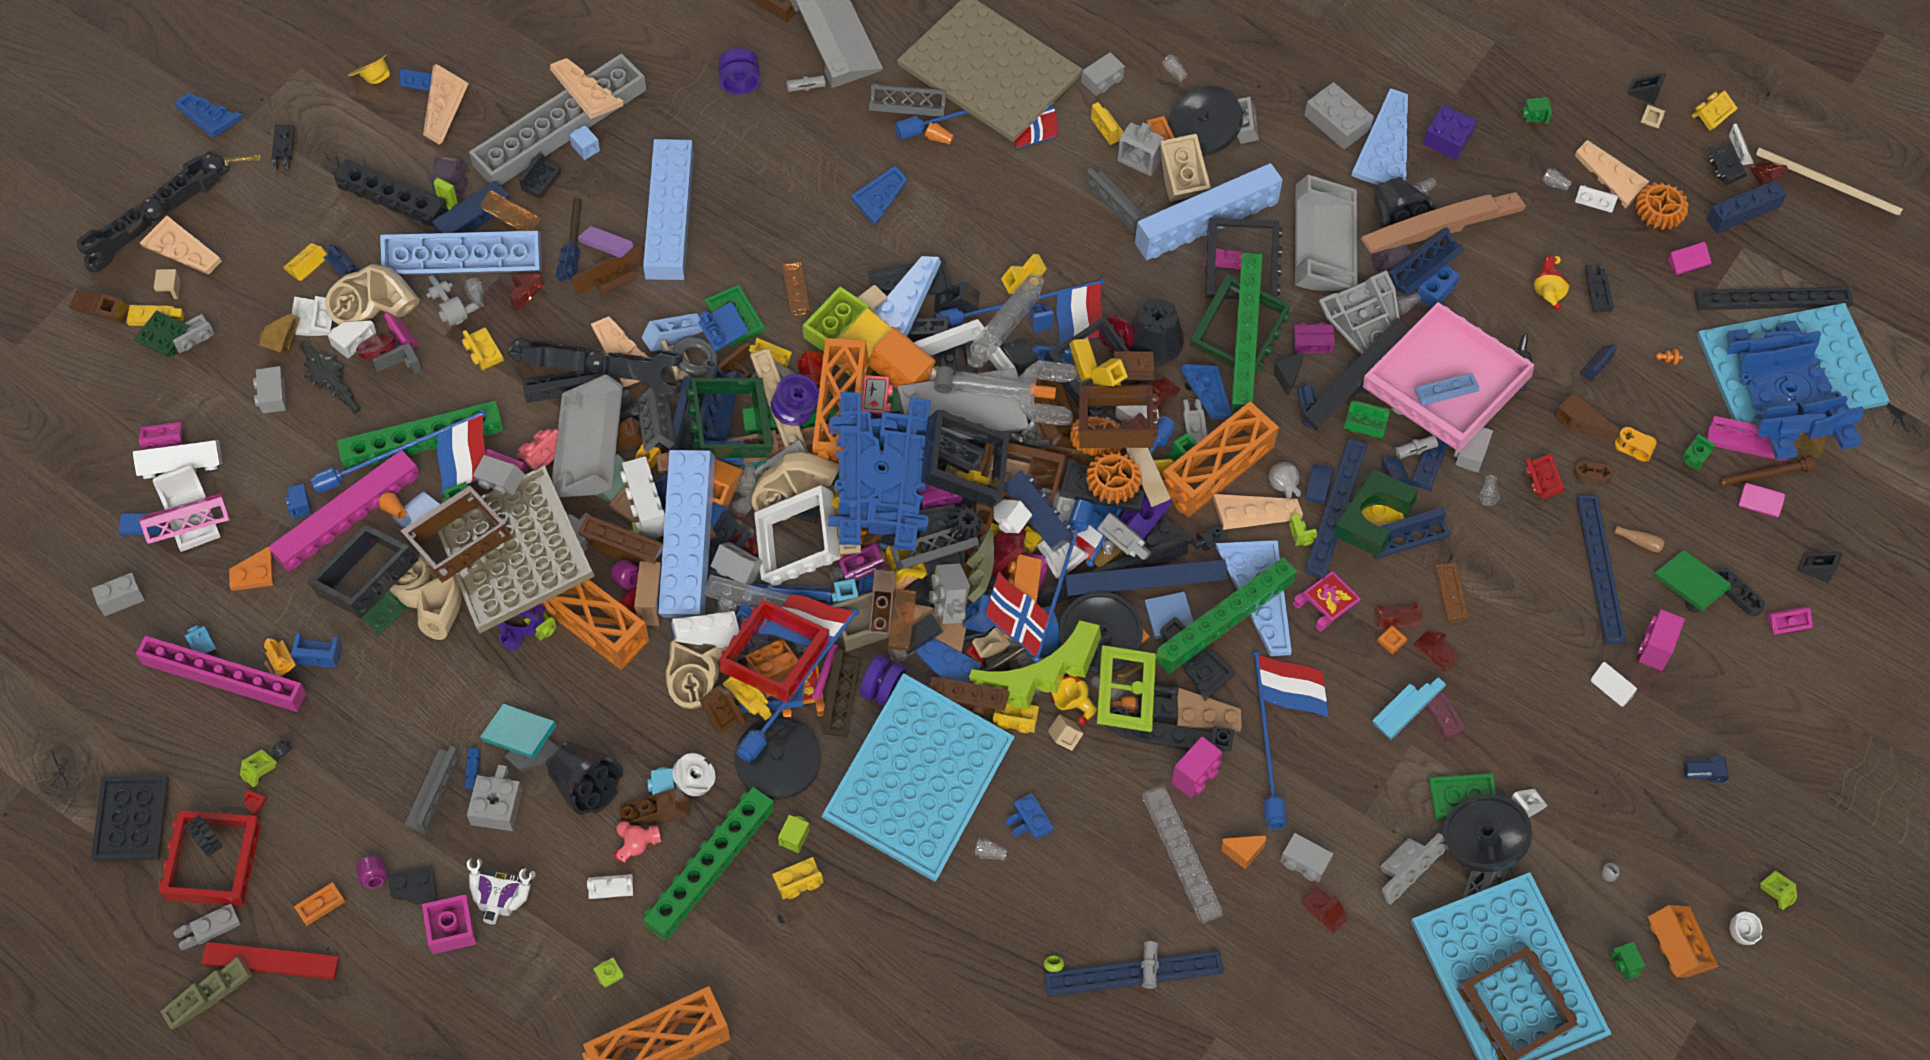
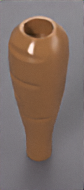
(1645, 540)

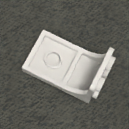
(180, 488)

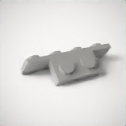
(1408, 864)

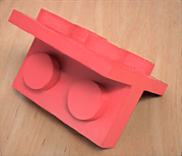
(540, 450)

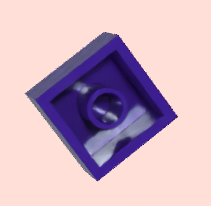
(1450, 132)

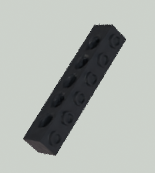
(389, 192)

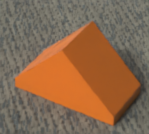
(1243, 849)

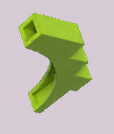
(1071, 658)

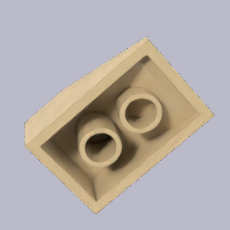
(1183, 168)

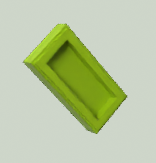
(446, 191)

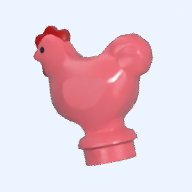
(635, 840)

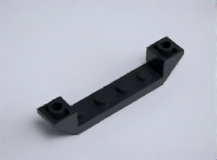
(1172, 735)

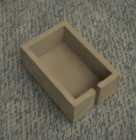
(857, 631)

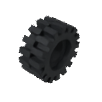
(203, 836)

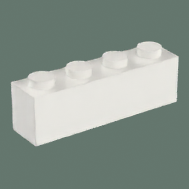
(171, 458)

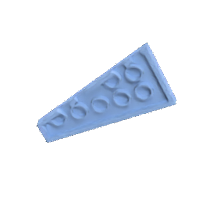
(1386, 146)
(908, 295)
(1243, 564)

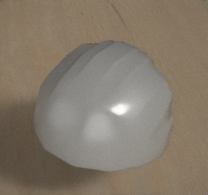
(1285, 478)

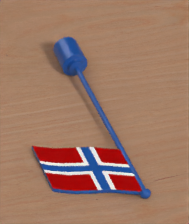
(1042, 129)
(1018, 613)

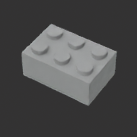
(1338, 115)

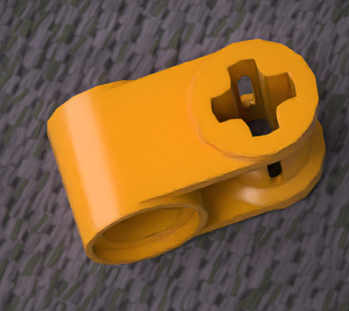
(1637, 444)

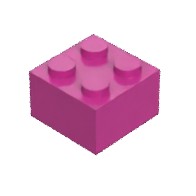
(1660, 639)
(1197, 768)
(449, 924)

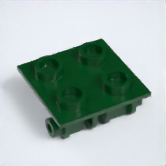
(160, 333)
(384, 612)

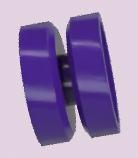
(739, 71)
(795, 400)
(881, 679)

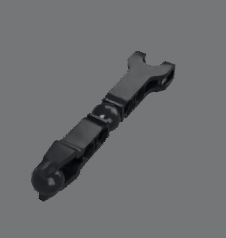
(136, 220)
(597, 361)

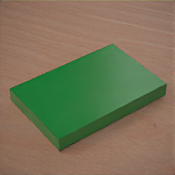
(743, 307)
(1692, 580)
(1451, 790)

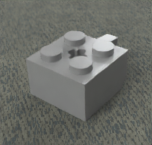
(1140, 148)
(949, 593)
(496, 790)

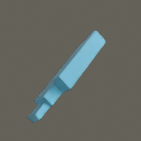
(1406, 707)

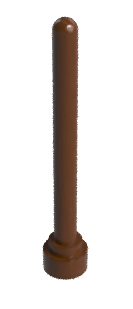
(1804, 464)

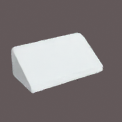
(1738, 141)
(1613, 684)

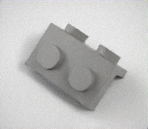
(199, 331)

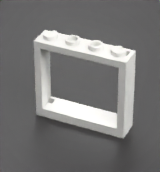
(958, 336)
(786, 509)

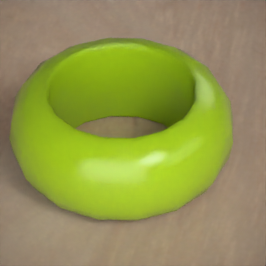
(1051, 967)

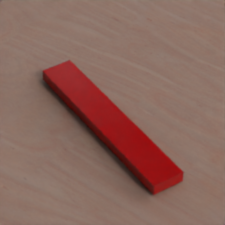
(272, 960)

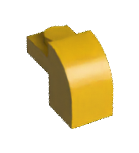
(1016, 274)
(1109, 373)

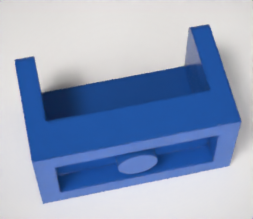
(316, 652)

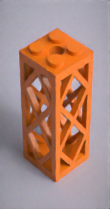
(856, 359)
(1261, 437)
(632, 628)
(654, 1023)

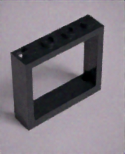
(1276, 252)
(1115, 342)
(955, 484)
(348, 556)

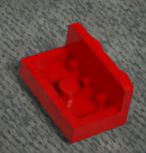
(811, 365)
(1545, 476)

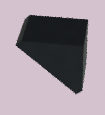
(1647, 87)
(1287, 371)
(1820, 565)

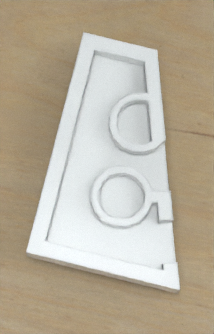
(707, 629)

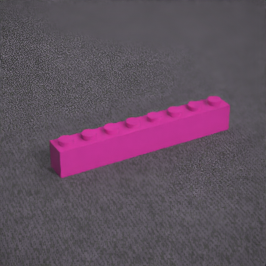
(343, 511)
(221, 673)

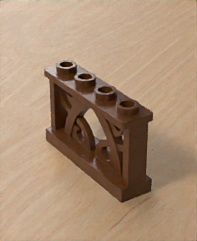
(1057, 433)
(619, 542)

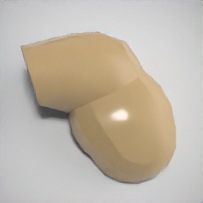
(367, 292)
(792, 476)
(435, 601)
(692, 672)

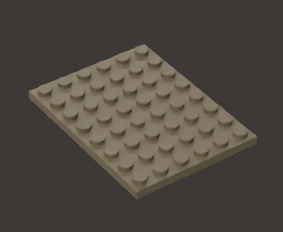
(990, 67)
(530, 566)

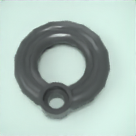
(694, 342)

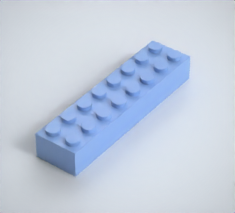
(668, 210)
(1189, 218)
(462, 253)
(686, 533)

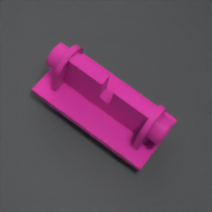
(1227, 259)

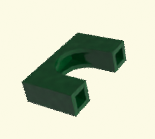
(1376, 490)

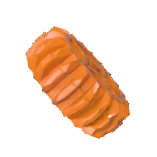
(1650, 202)
(1094, 423)
(1120, 486)

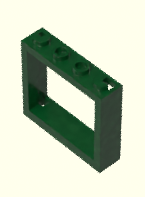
(1265, 299)
(731, 386)

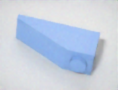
(670, 330)

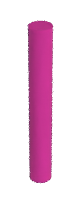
(824, 673)

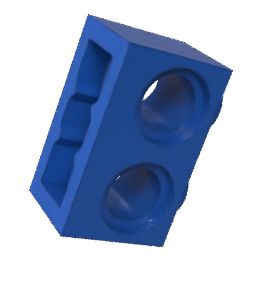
(1439, 287)

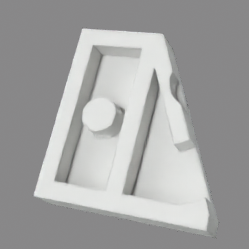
(1057, 559)

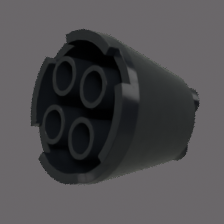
(1399, 201)
(1157, 331)
(584, 777)

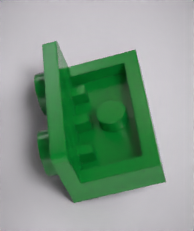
(1367, 419)

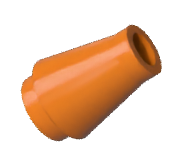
(938, 133)
(391, 504)

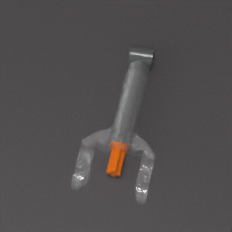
(1021, 389)

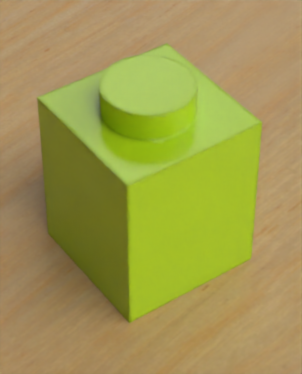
(794, 833)

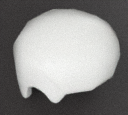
(1746, 928)

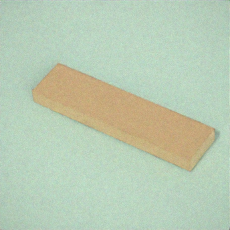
(1151, 479)

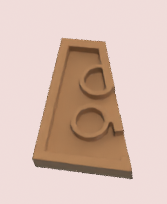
(953, 633)
(1204, 715)

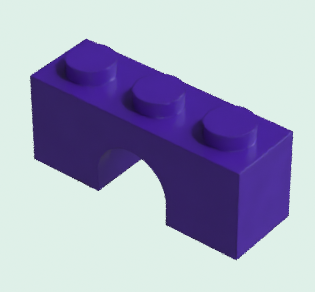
(1143, 522)

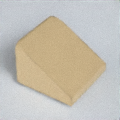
(1652, 116)

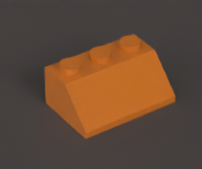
(901, 360)
(1682, 941)

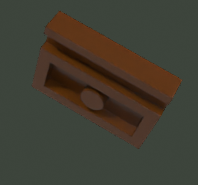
(1138, 365)

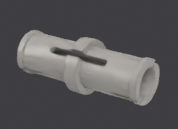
(805, 83)
(1416, 447)
(1150, 965)

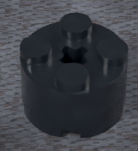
(1019, 354)

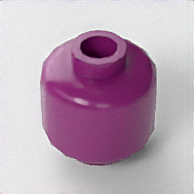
(625, 574)
(371, 872)

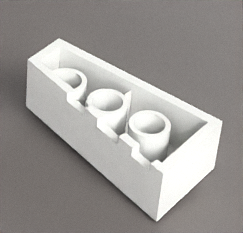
(644, 497)

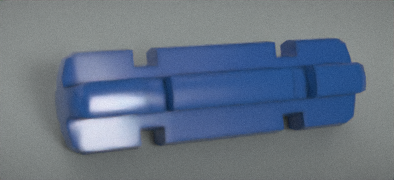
(472, 767)

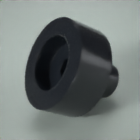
(1218, 534)
(1203, 540)

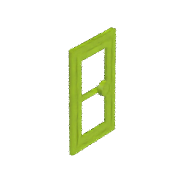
(1146, 688)

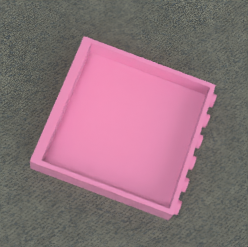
(1440, 349)

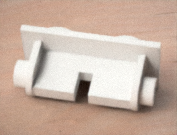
(1596, 198)
(610, 886)

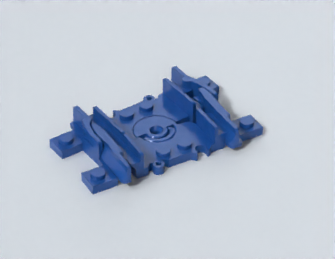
(1788, 362)
(872, 497)

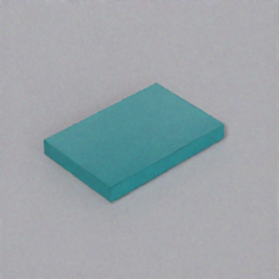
(518, 731)

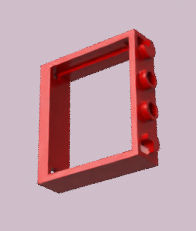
(789, 620)
(244, 867)

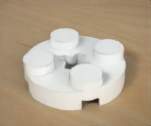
(688, 784)

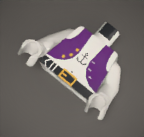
(497, 892)

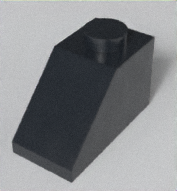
(959, 296)

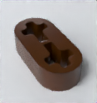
(1593, 472)

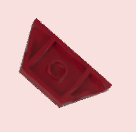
(1007, 548)

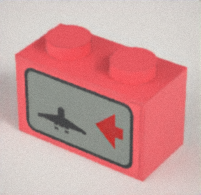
(876, 395)

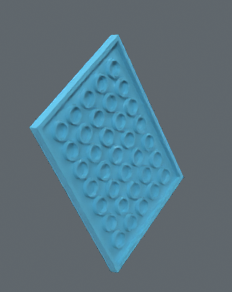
(1839, 349)
(918, 777)
(1507, 922)

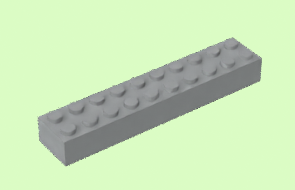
(551, 124)

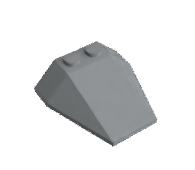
(1363, 310)

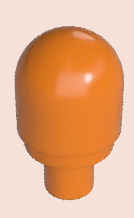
(1126, 702)

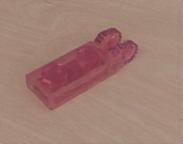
(1445, 716)

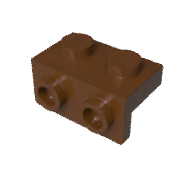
(721, 709)

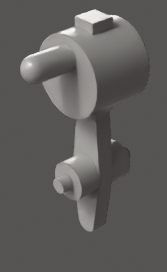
(451, 309)

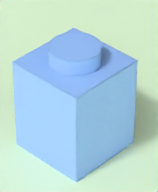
(584, 142)

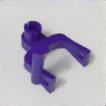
(512, 636)

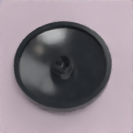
(1210, 114)
(1117, 620)
(785, 763)
(1487, 833)

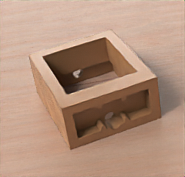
(648, 593)

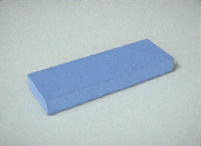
(1446, 389)

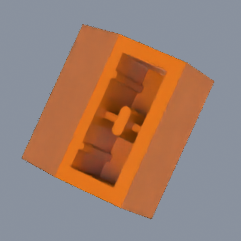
(725, 482)
(773, 661)

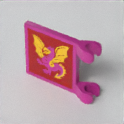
(1330, 597)

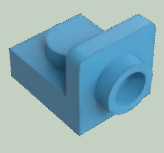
(199, 640)

